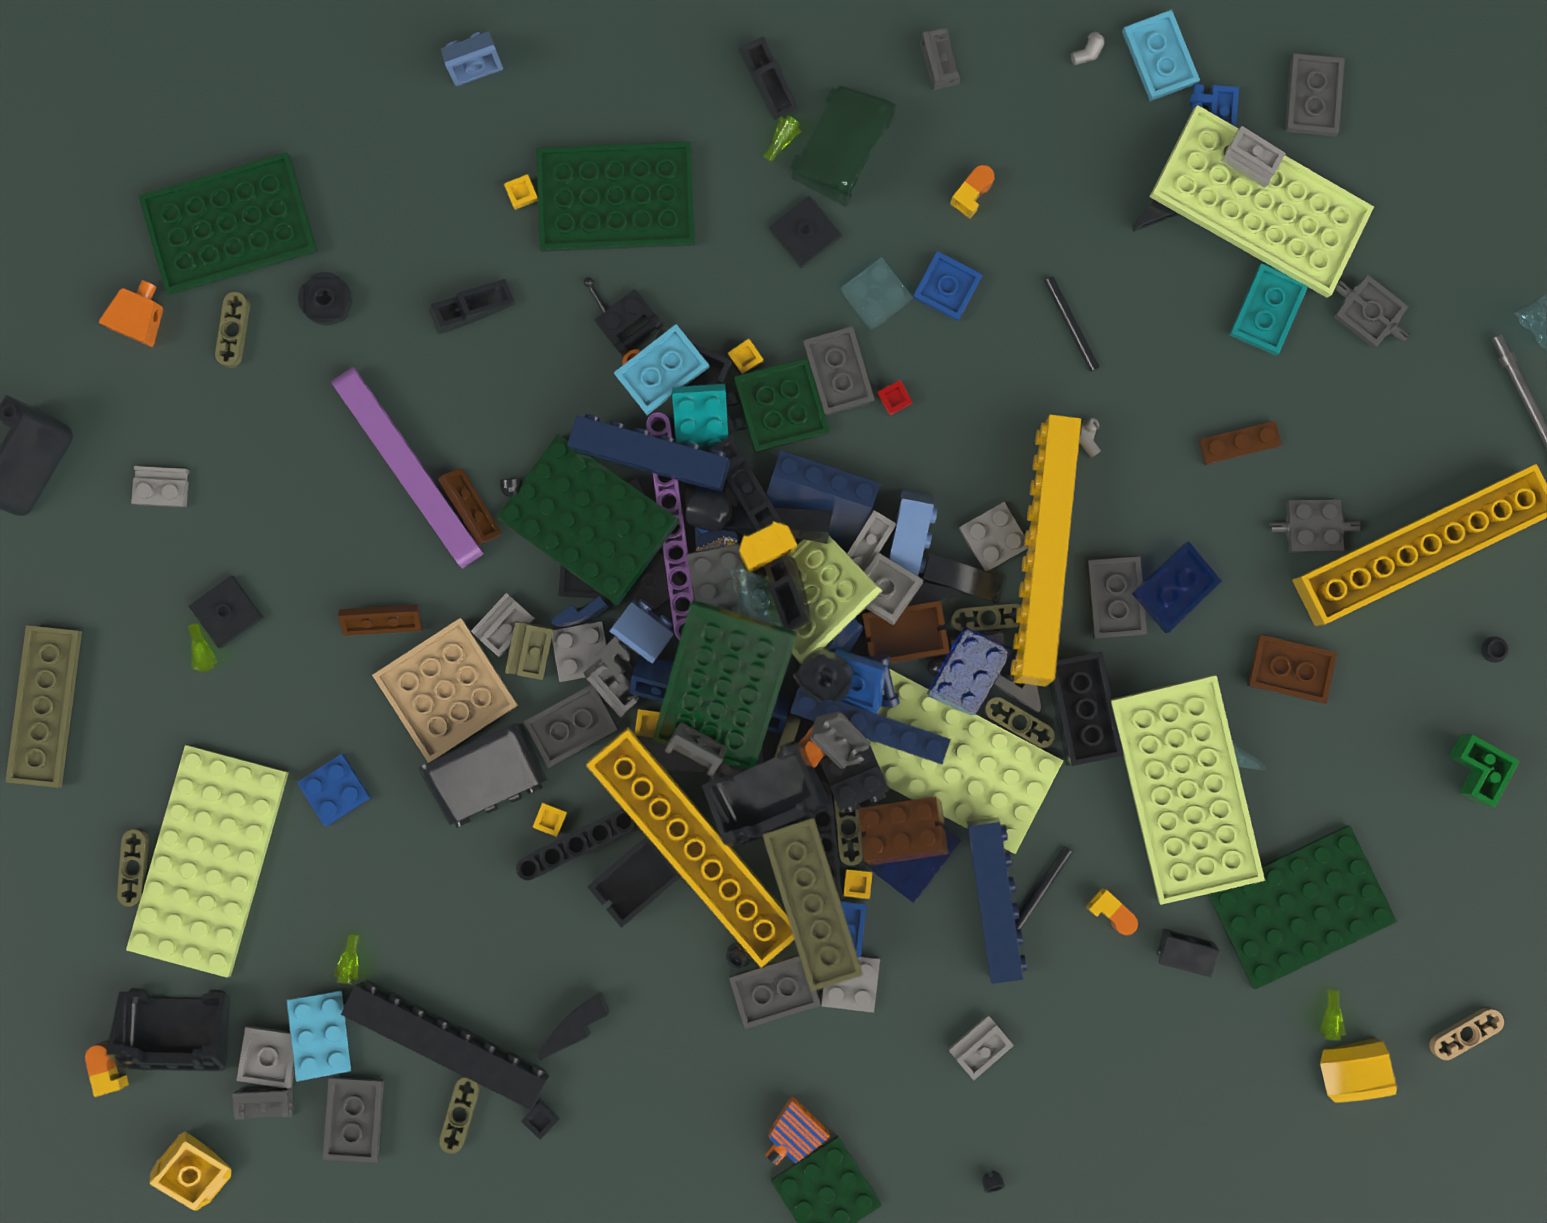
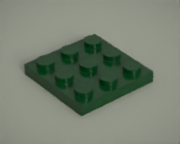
(781, 405)
(826, 1187)

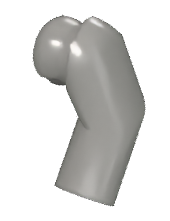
(1091, 50)
(1086, 438)

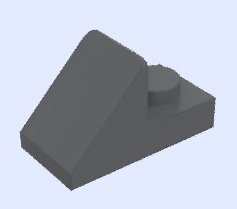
(1025, 694)

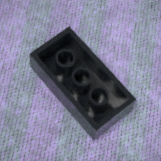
(1085, 710)

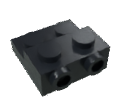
(855, 781)

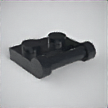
(624, 315)

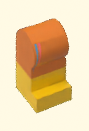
(977, 183)
(1120, 917)
(103, 1071)

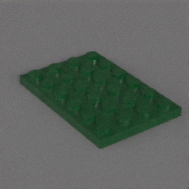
(615, 196)
(227, 223)
(588, 519)
(726, 680)
(1304, 908)

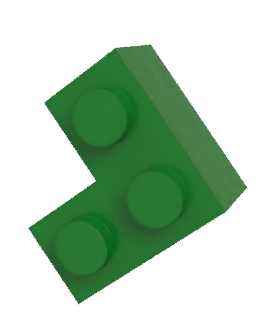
(1489, 769)

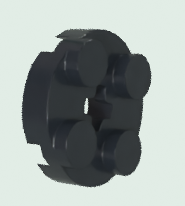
(314, 288)
(832, 664)

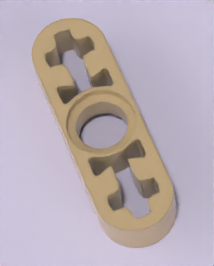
(1478, 1017)

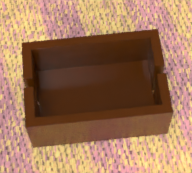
(910, 637)
(903, 831)

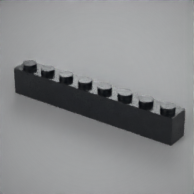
(445, 1044)

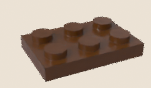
(1292, 669)

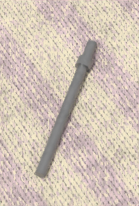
(1509, 361)

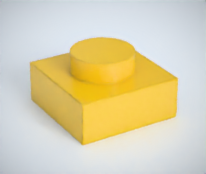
(521, 192)
(745, 357)
(646, 723)
(550, 819)
(857, 883)

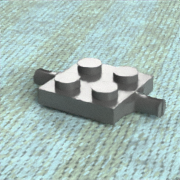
(1371, 311)
(1314, 526)

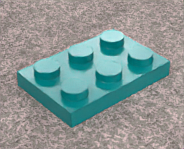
(1268, 309)
(700, 415)

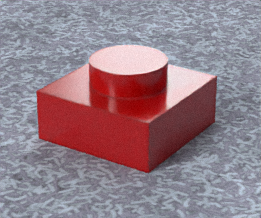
(894, 398)

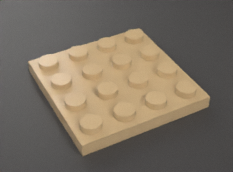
(445, 690)

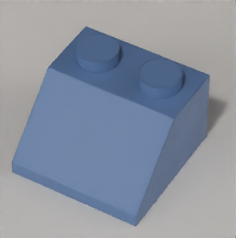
(471, 58)
(643, 629)

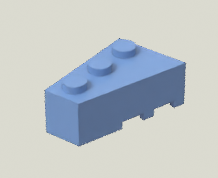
(911, 531)

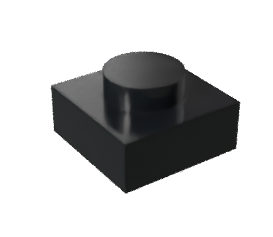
(540, 1120)

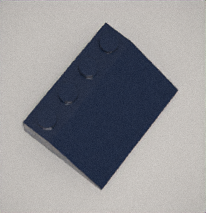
(814, 486)

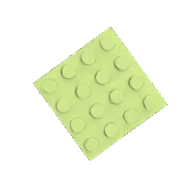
(834, 592)

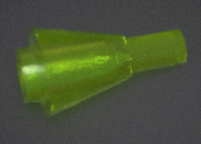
(785, 132)
(201, 654)
(348, 964)
(1333, 1023)

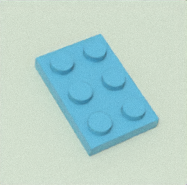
(1160, 55)
(659, 367)
(318, 1035)

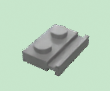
(1253, 156)
(160, 486)
(497, 625)
(980, 1047)

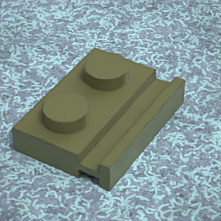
(528, 650)

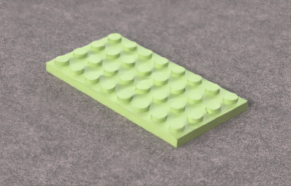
(1291, 224)
(984, 769)
(1187, 789)
(207, 861)

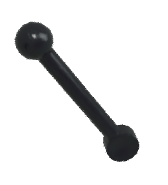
(588, 282)

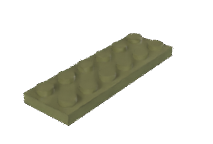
(43, 706)
(812, 905)

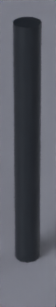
(1071, 324)
(1042, 888)

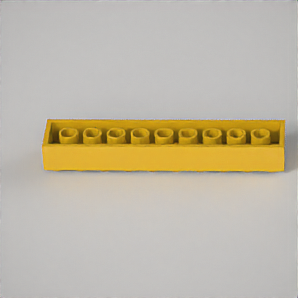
(1424, 546)
(1047, 551)
(693, 846)

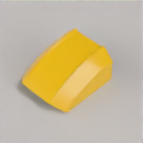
(766, 546)
(1358, 1071)
(190, 1172)

